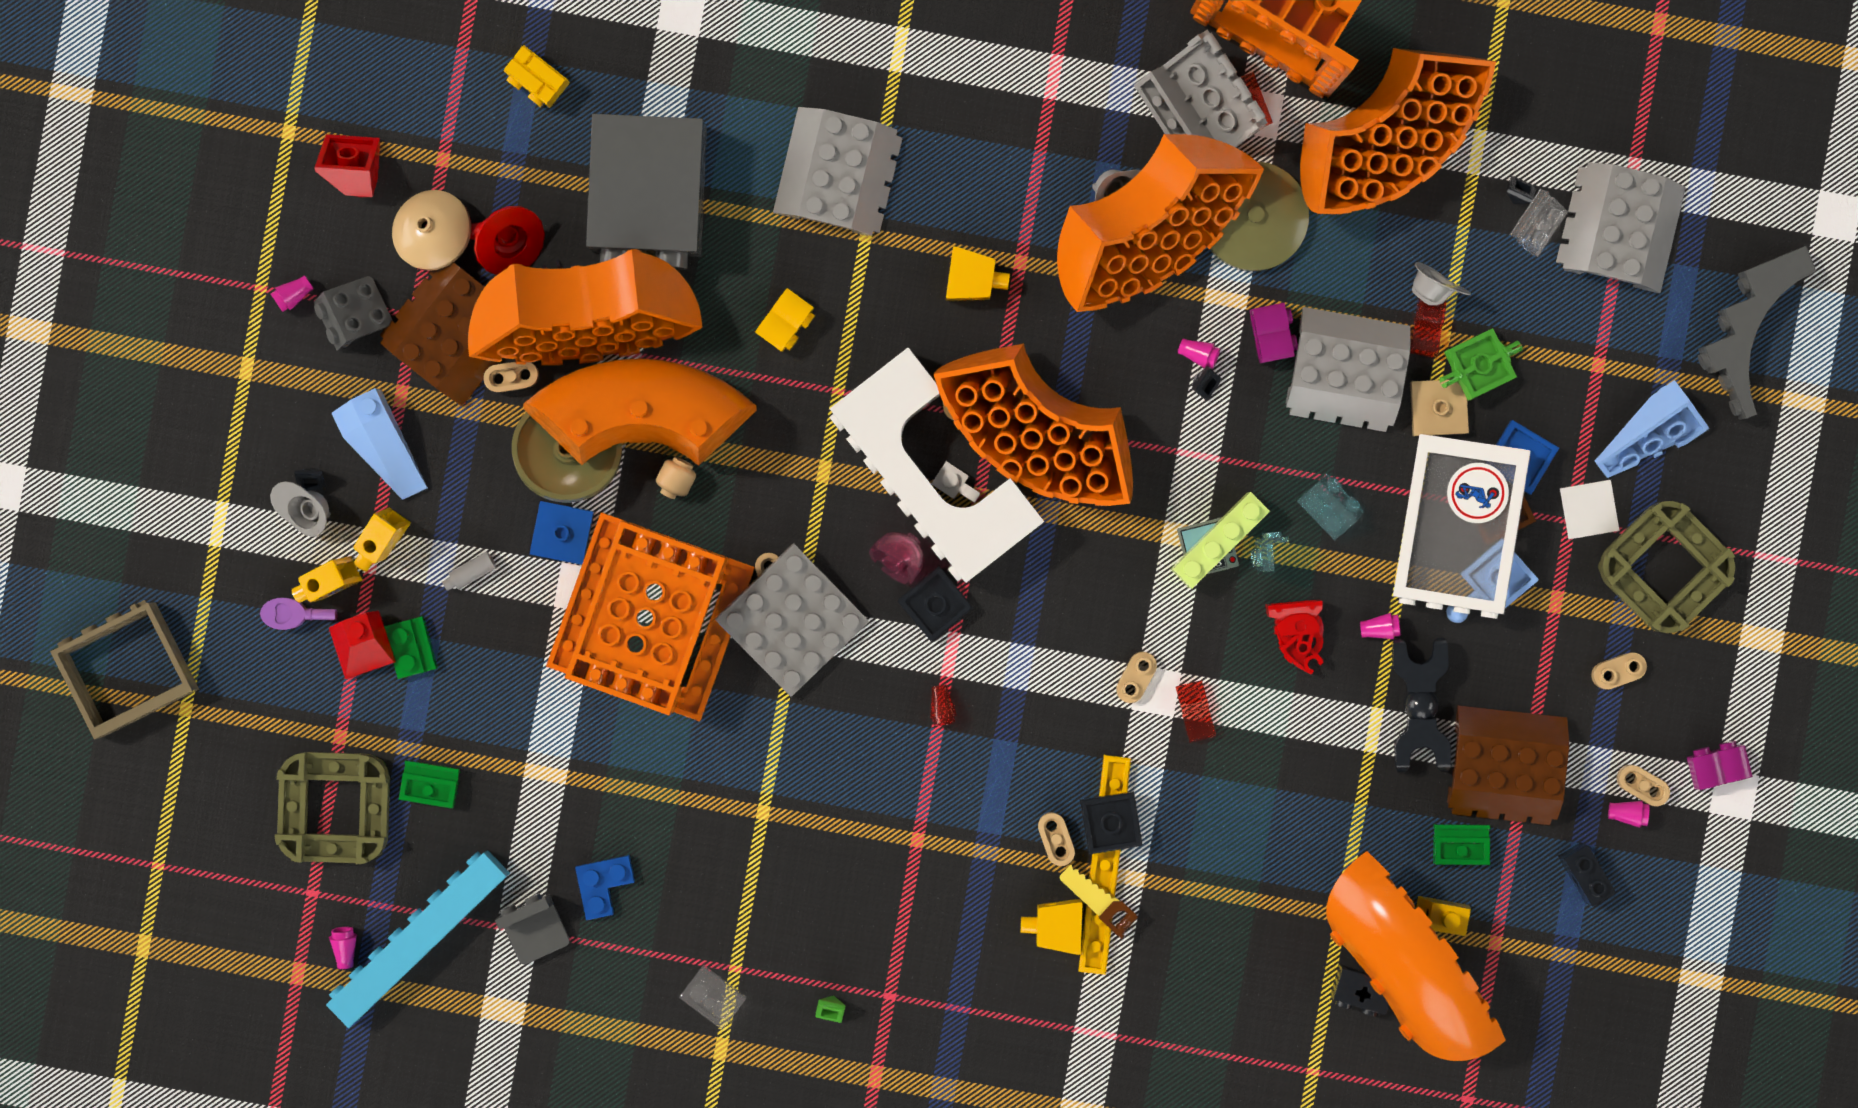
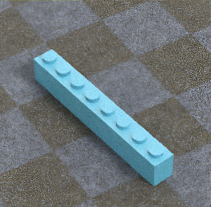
(418, 938)

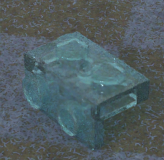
(1331, 506)
(1263, 555)

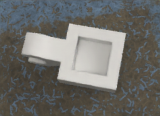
(952, 481)

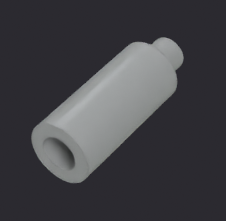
(470, 571)

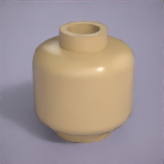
(676, 477)

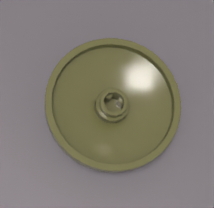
(1268, 224)
(553, 472)

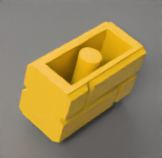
(536, 77)

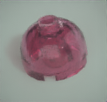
(900, 555)

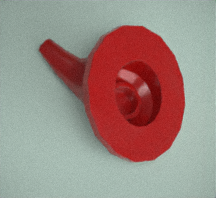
(508, 238)

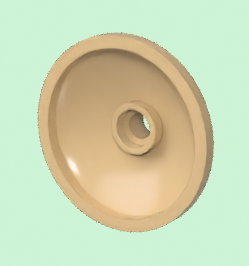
(441, 239)

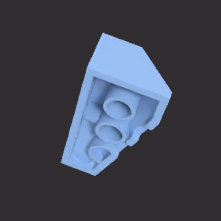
(1660, 423)
(375, 435)

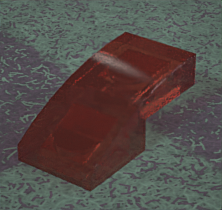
(1427, 329)
(1195, 711)

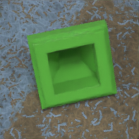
(830, 1009)

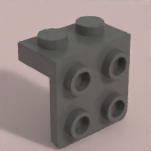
(352, 311)
(533, 928)

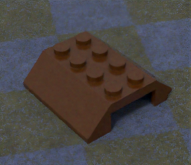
(435, 330)
(1509, 765)

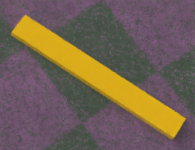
(1103, 873)

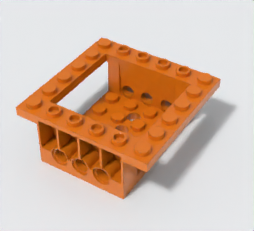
(1287, 35)
(605, 611)

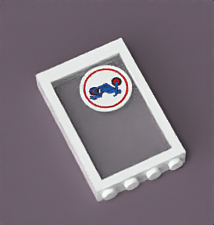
(1461, 525)

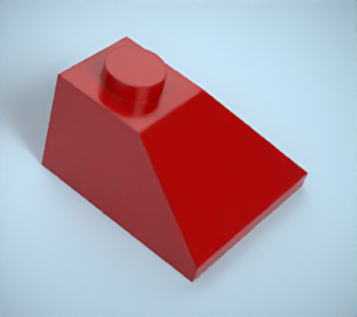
(350, 163)
(361, 644)

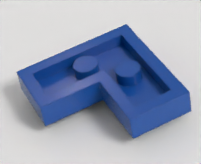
(596, 880)

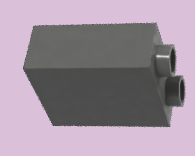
(646, 187)

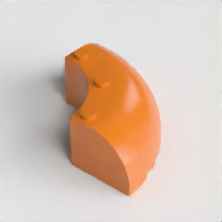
(1396, 134)
(1153, 221)
(582, 311)
(640, 405)
(1036, 432)
(1410, 964)

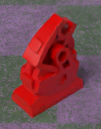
(1296, 627)

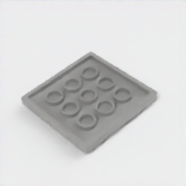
(792, 620)

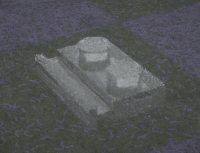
(1539, 222)
(712, 997)

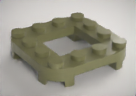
(1714, 576)
(293, 807)

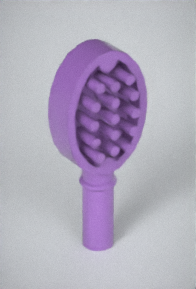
(289, 614)

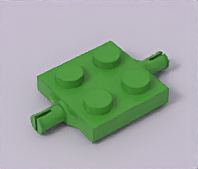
(1480, 364)

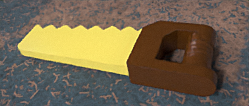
(1098, 900)

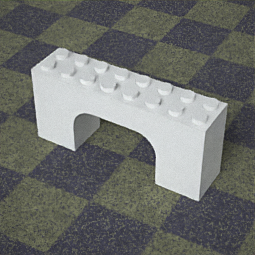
(875, 420)

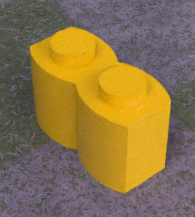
(785, 320)

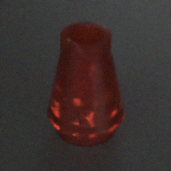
(941, 706)

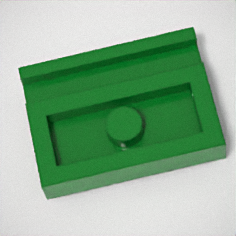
(411, 647)
(429, 784)
(1461, 844)

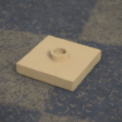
(1438, 408)

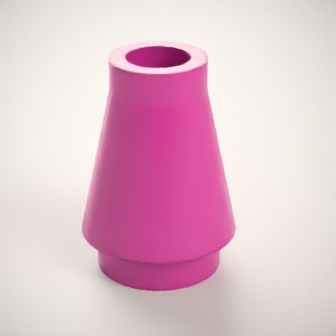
(291, 293)
(1199, 352)
(1383, 627)
(1631, 813)
(343, 945)

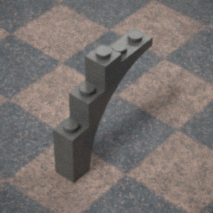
(1741, 321)

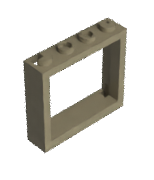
(93, 633)

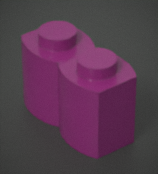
(1272, 332)
(1719, 766)

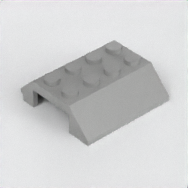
(1202, 95)
(838, 170)
(1621, 225)
(1349, 369)

